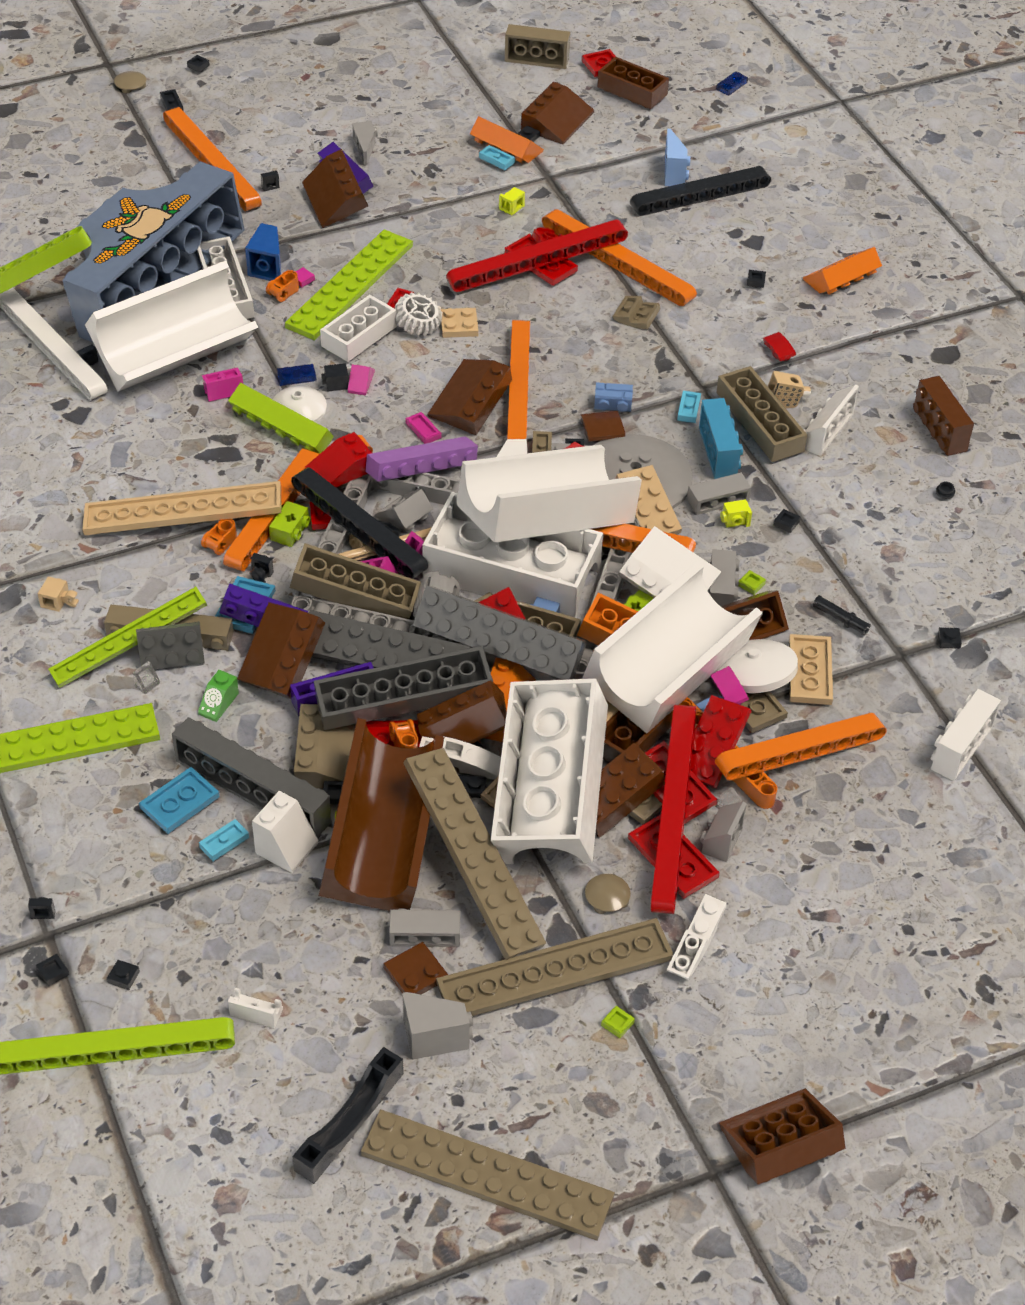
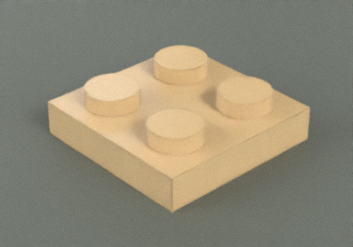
(459, 322)

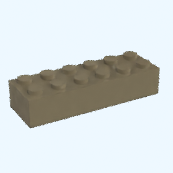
(761, 414)
(353, 583)

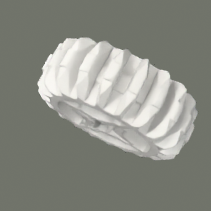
(418, 314)

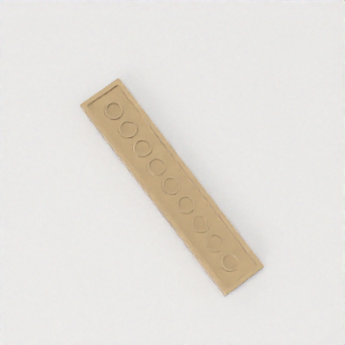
(182, 508)

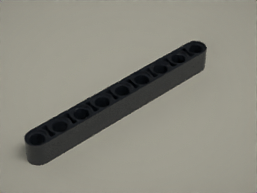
(700, 190)
(359, 522)

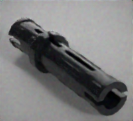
(842, 615)

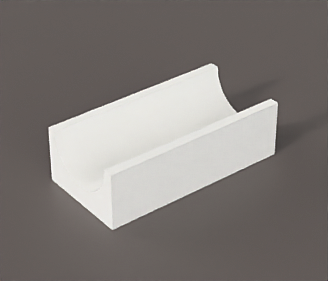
(168, 327)
(545, 493)
(532, 566)
(668, 650)
(550, 768)

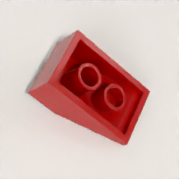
(342, 460)

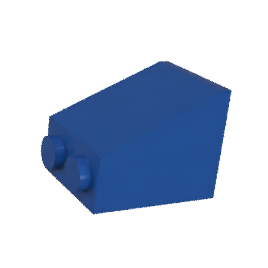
(264, 253)

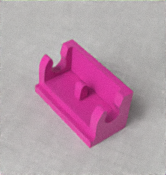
(221, 383)

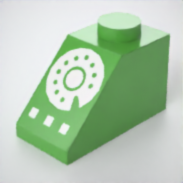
(218, 695)

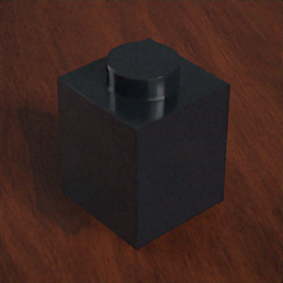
(335, 377)

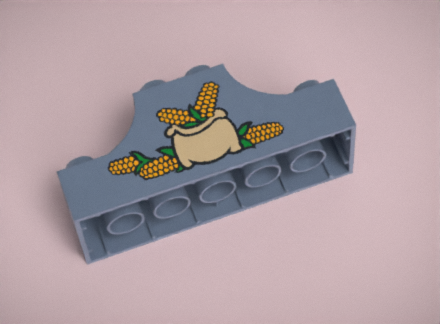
(151, 239)

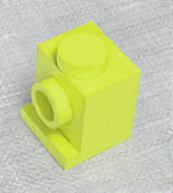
(512, 201)
(736, 513)

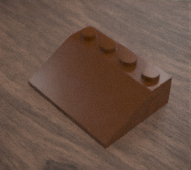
(556, 113)
(334, 189)
(471, 394)
(281, 649)
(783, 1135)

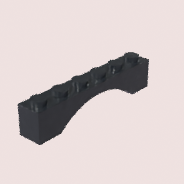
(325, 1145)

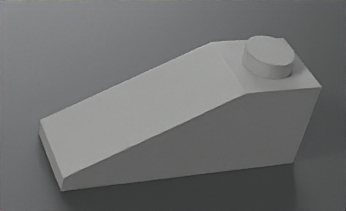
(364, 138)

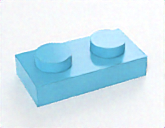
(497, 157)
(689, 406)
(224, 840)

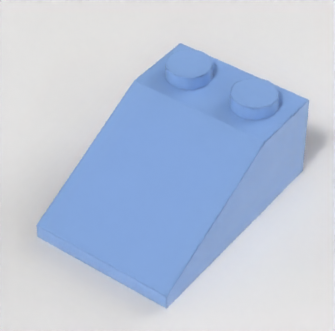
(675, 160)

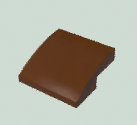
(602, 425)

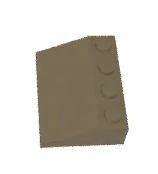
(320, 752)

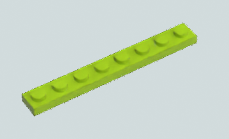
(125, 637)

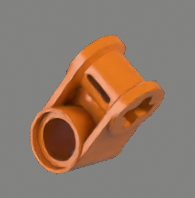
(283, 285)
(220, 536)
(403, 734)

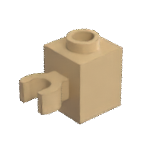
(56, 593)

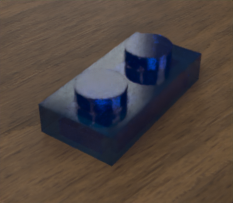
(732, 83)
(296, 374)

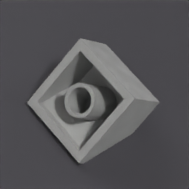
(406, 510)
(724, 831)

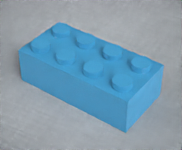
(720, 437)

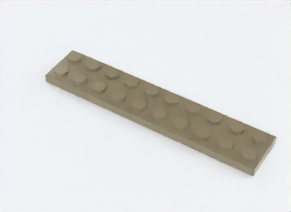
(474, 853)
(557, 968)
(488, 1174)

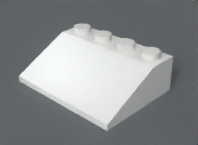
(660, 562)

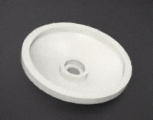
(304, 401)

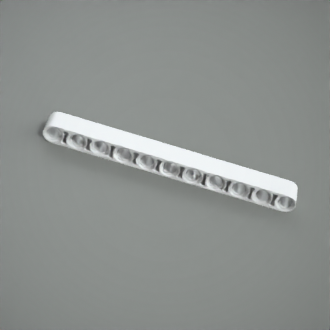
(52, 344)

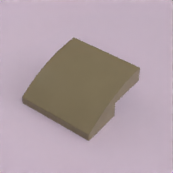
(636, 313)

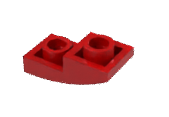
(780, 346)

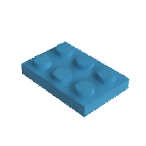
(255, 586)
(179, 800)

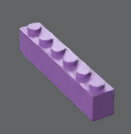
(420, 458)

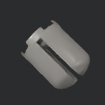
(439, 581)

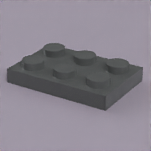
(171, 645)

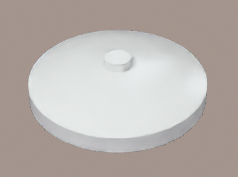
(763, 665)

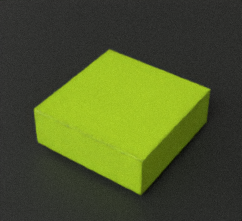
(751, 582)
(617, 1022)

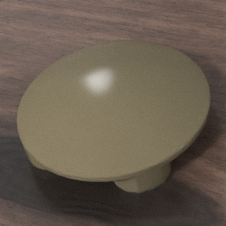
(130, 81)
(607, 893)

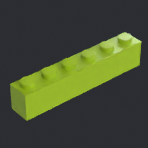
(280, 418)

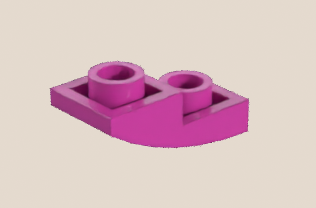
(729, 685)

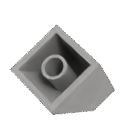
(435, 1025)

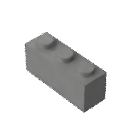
(714, 493)
(723, 589)
(432, 927)

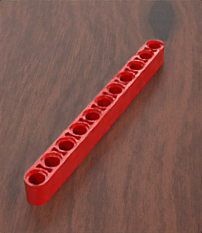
(536, 255)
(673, 810)

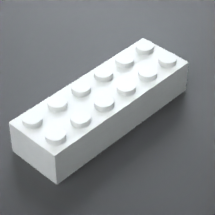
(235, 277)

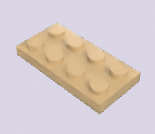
(653, 504)
(814, 674)

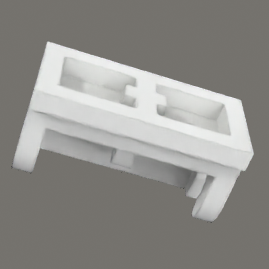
(254, 1009)

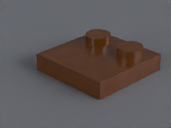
(415, 970)

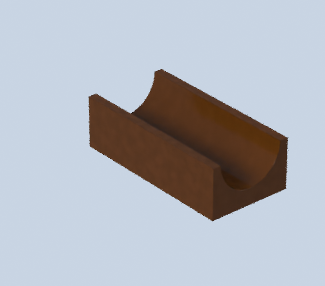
(377, 827)

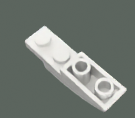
(469, 758)
(697, 937)

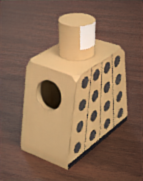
(788, 388)

